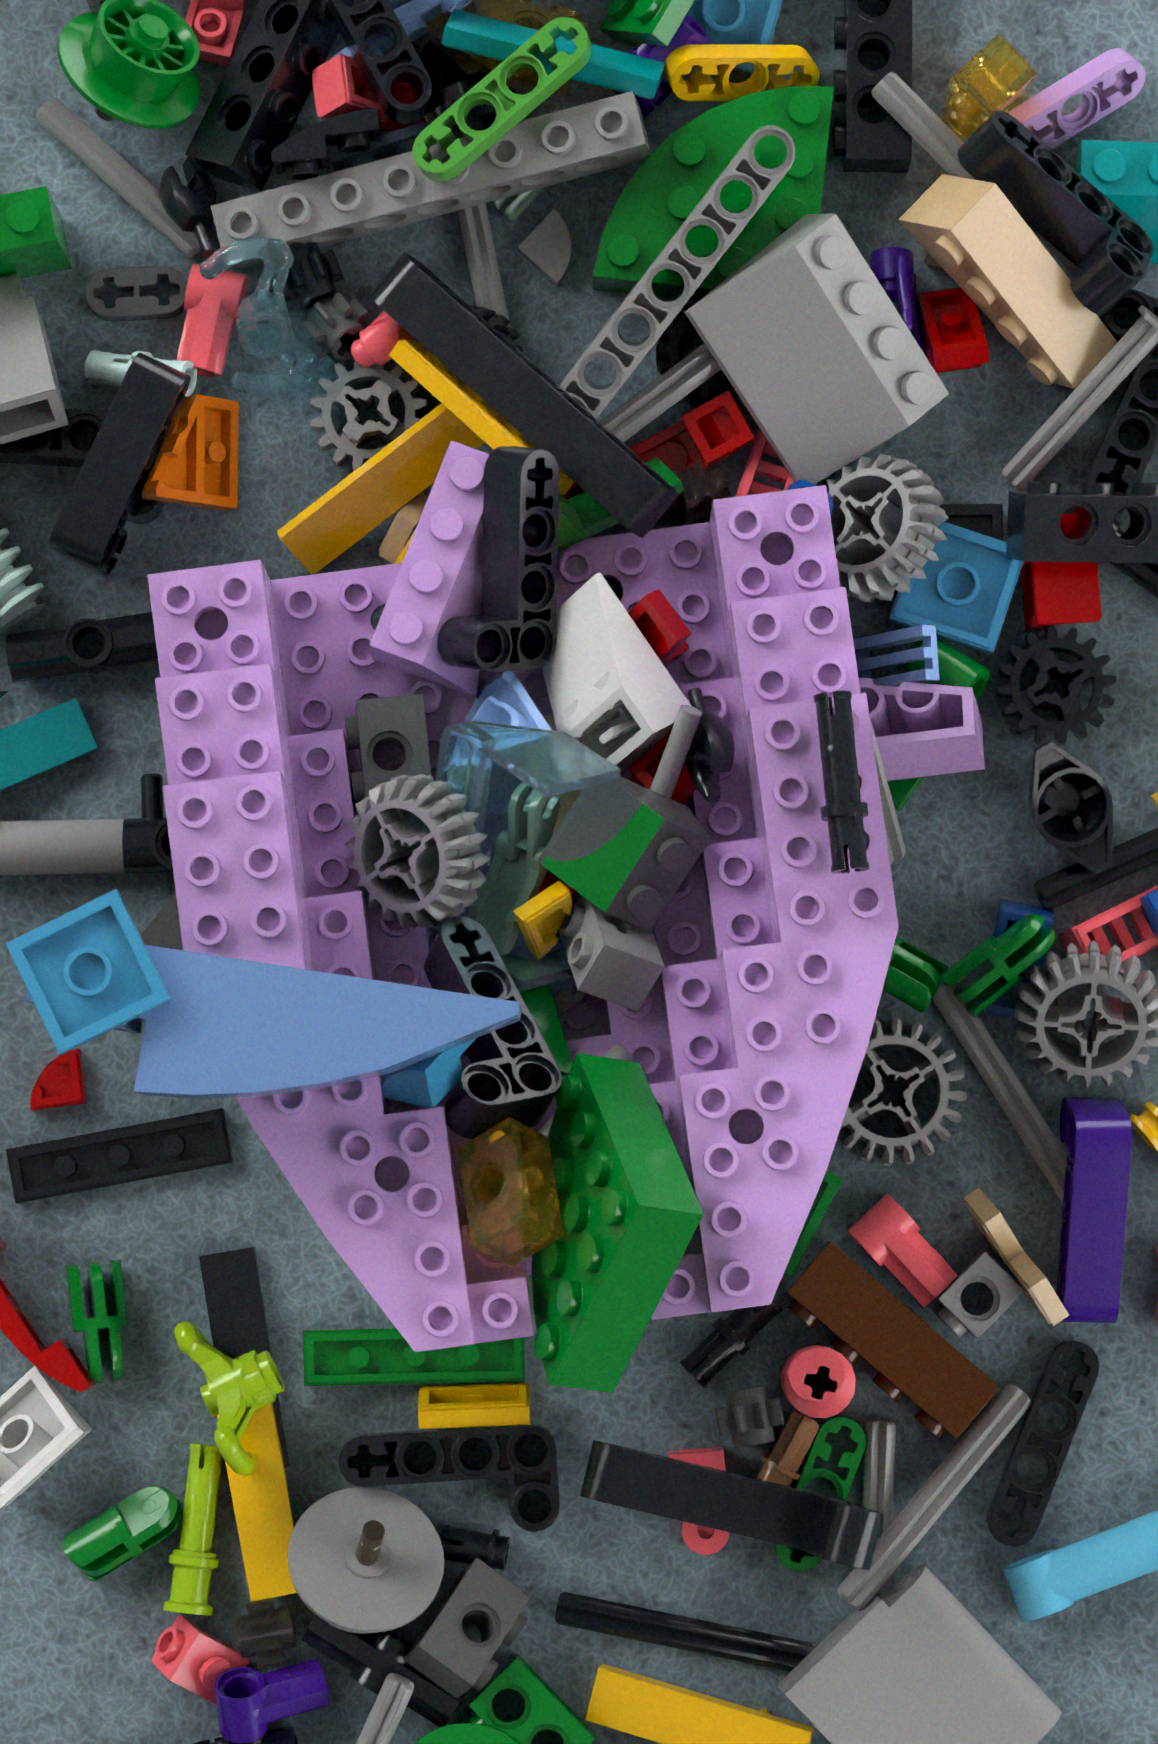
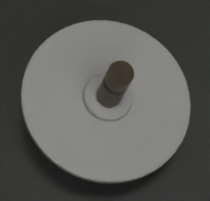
(365, 1560)

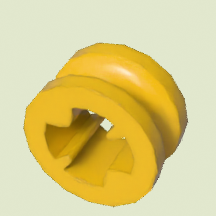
(1147, 1125)

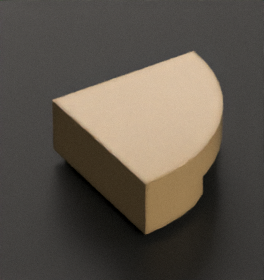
(402, 528)

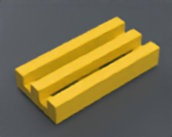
(474, 1405)

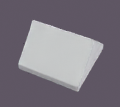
(34, 1432)

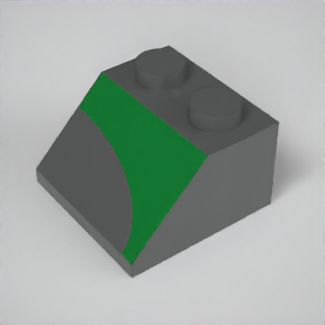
(626, 849)

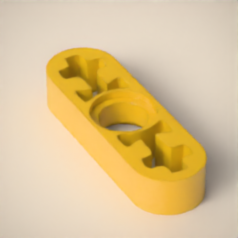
(720, 61)

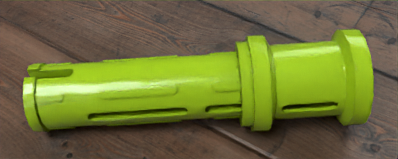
(194, 1559)

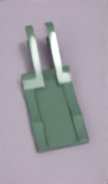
(515, 867)

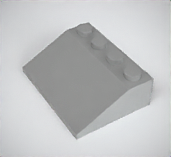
(816, 349)

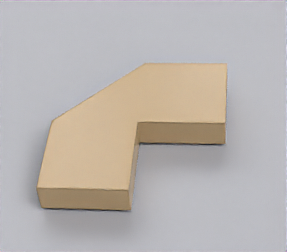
(1004, 1243)

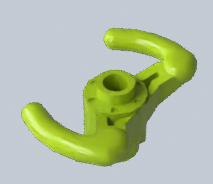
(232, 1391)

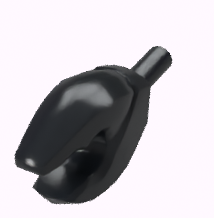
(190, 205)
(709, 751)

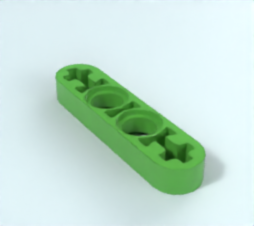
(495, 92)

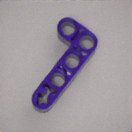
(1094, 1207)

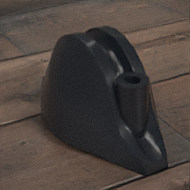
(1072, 807)

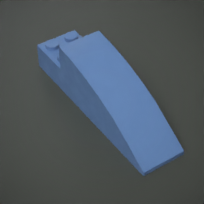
(291, 1029)

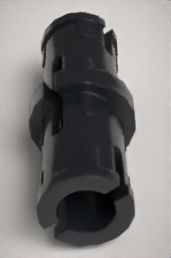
(727, 1340)

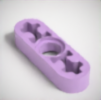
(1097, 73)

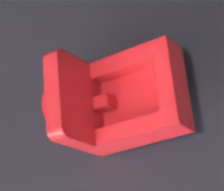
(194, 1657)

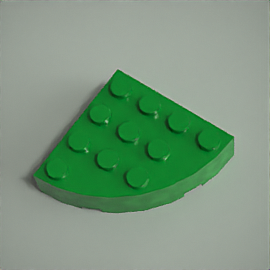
(688, 164)
(622, 1220)

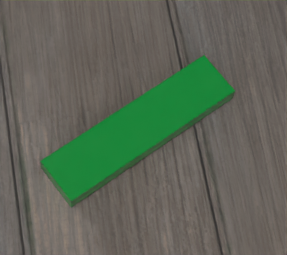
(387, 1358)

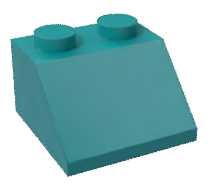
(1126, 176)

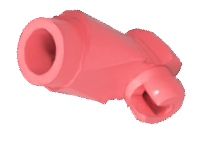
(378, 341)

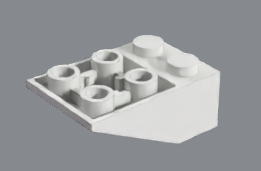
(607, 678)

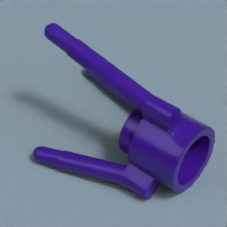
(896, 275)

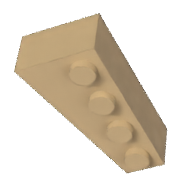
(1009, 277)

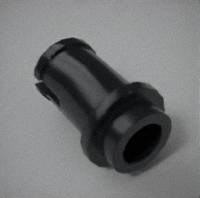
(487, 1547)

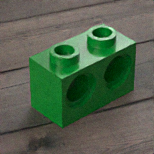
(542, 1708)

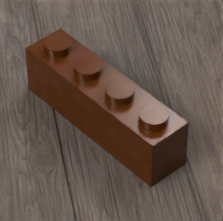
(892, 1340)

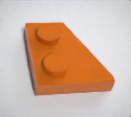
(199, 456)

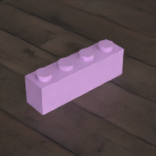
(438, 575)
(925, 728)

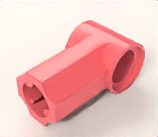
(210, 319)
(894, 1241)

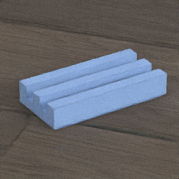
(897, 637)

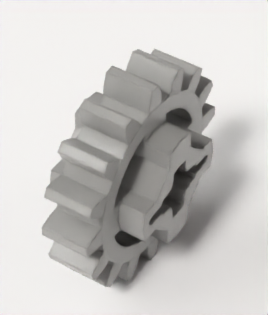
(382, 394)

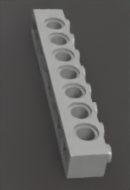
(397, 193)

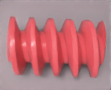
(827, 1401)

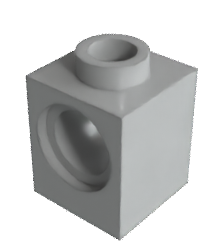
(1002, 1293)

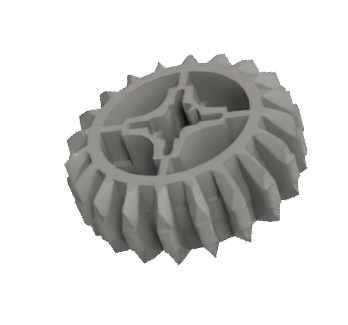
(884, 526)
(417, 851)
(1133, 1022)
(916, 1131)

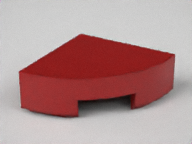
(60, 1083)

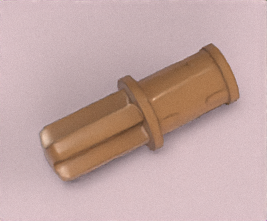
(789, 1449)

